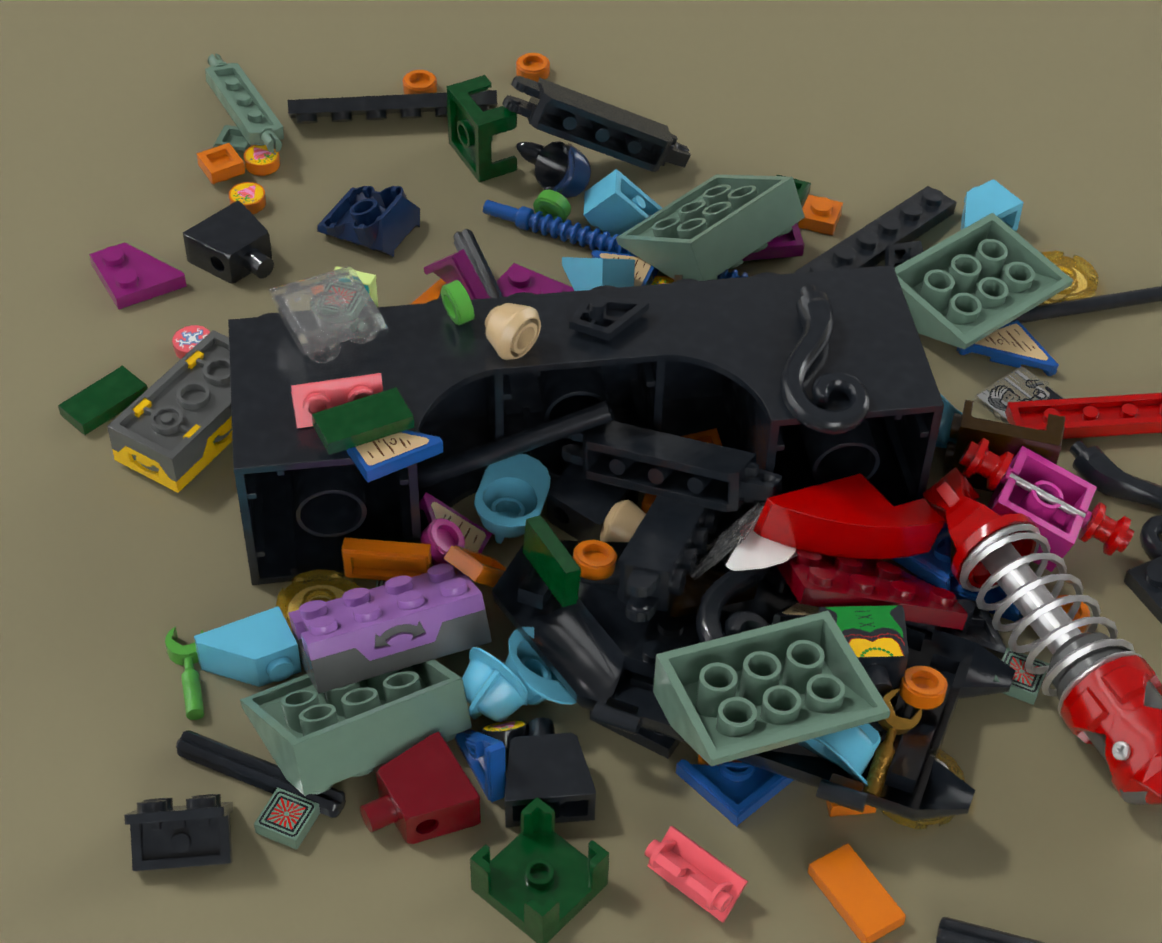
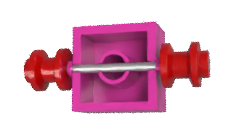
(1049, 496)

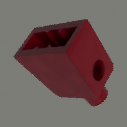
(423, 794)

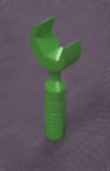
(186, 657)

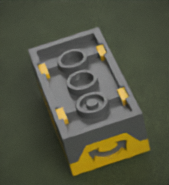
(180, 418)

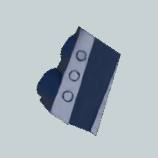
(372, 218)

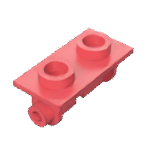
(322, 395)
(695, 873)

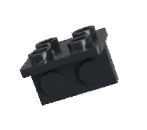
(180, 835)

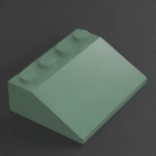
(715, 225)
(977, 282)
(765, 689)
(357, 725)

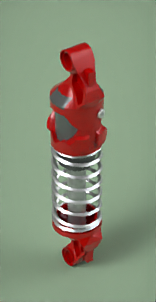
(1102, 689)

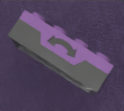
(389, 627)

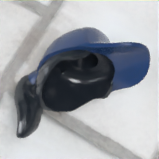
(558, 166)

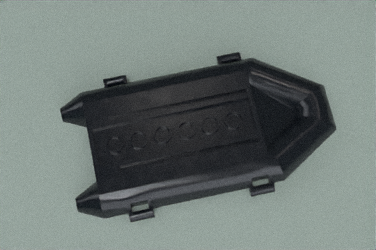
(597, 647)

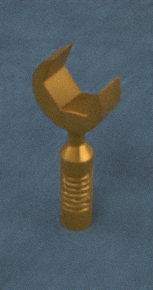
(885, 751)

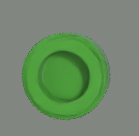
(552, 203)
(457, 302)

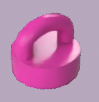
(441, 535)

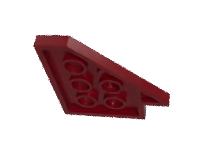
(845, 581)

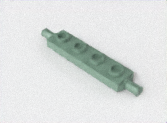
(244, 104)

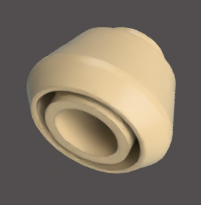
(512, 329)
(621, 522)

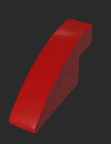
(849, 521)

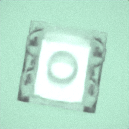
(328, 312)

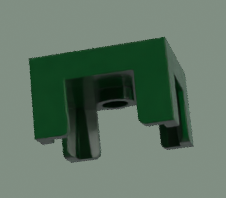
(472, 129)
(539, 875)

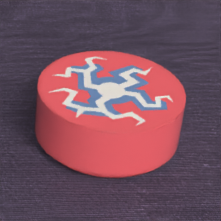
(188, 338)

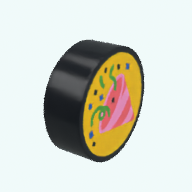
(506, 730)

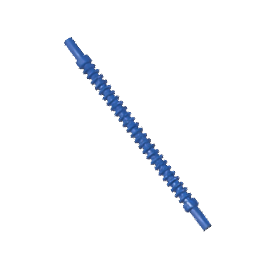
(526, 218)

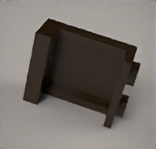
(1001, 438)

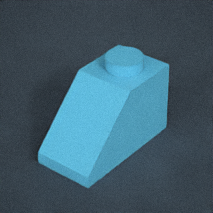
(989, 199)
(617, 204)
(595, 272)
(251, 649)

